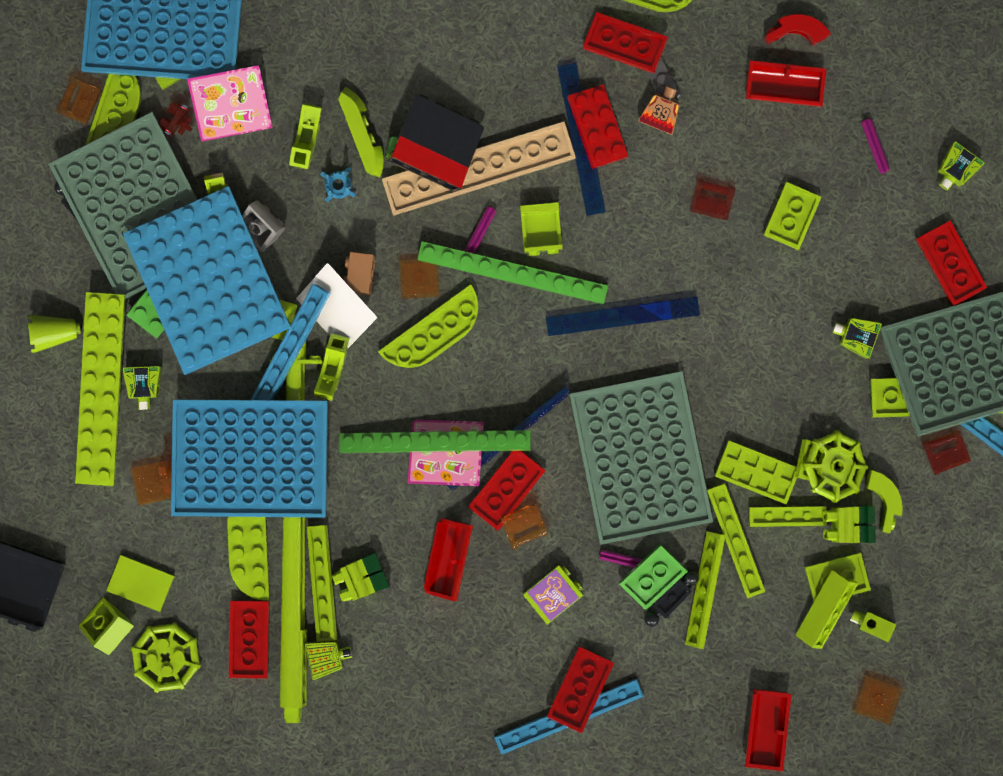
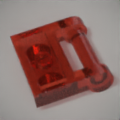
(712, 206)
(947, 458)

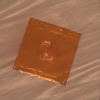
(418, 279)
(877, 700)

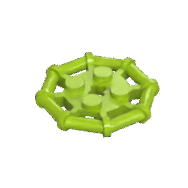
(826, 463)
(166, 668)

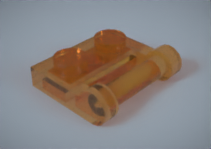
(83, 104)
(520, 521)

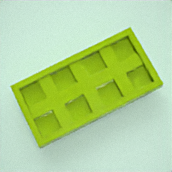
(756, 472)

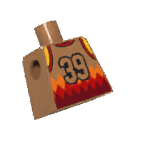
(661, 111)

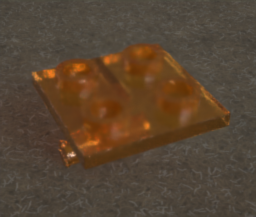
(152, 482)

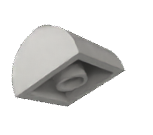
(262, 225)

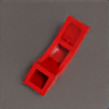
(799, 24)

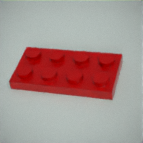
(625, 42)
(597, 126)
(951, 263)
(506, 488)
(249, 639)
(580, 690)

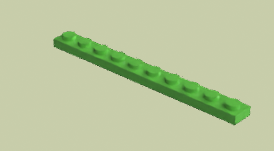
(512, 272)
(435, 441)

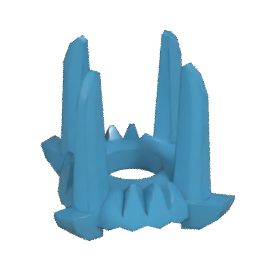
(338, 194)

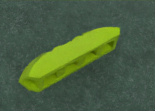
(353, 108)

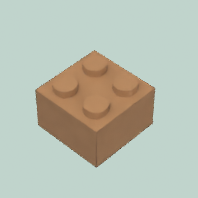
(360, 272)

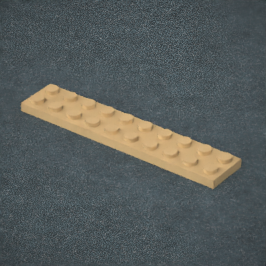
(488, 167)

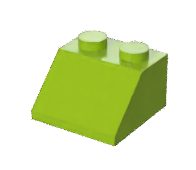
(105, 626)

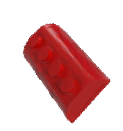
(785, 83)
(447, 559)
(768, 729)

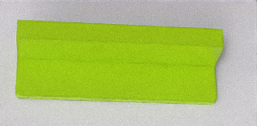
(826, 610)

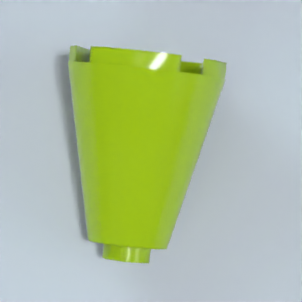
(51, 331)

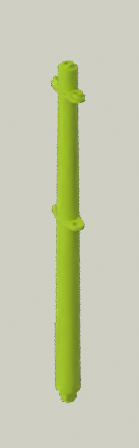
(293, 632)

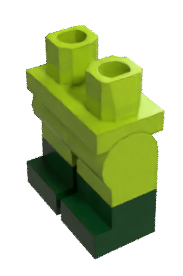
(843, 527)
(355, 579)

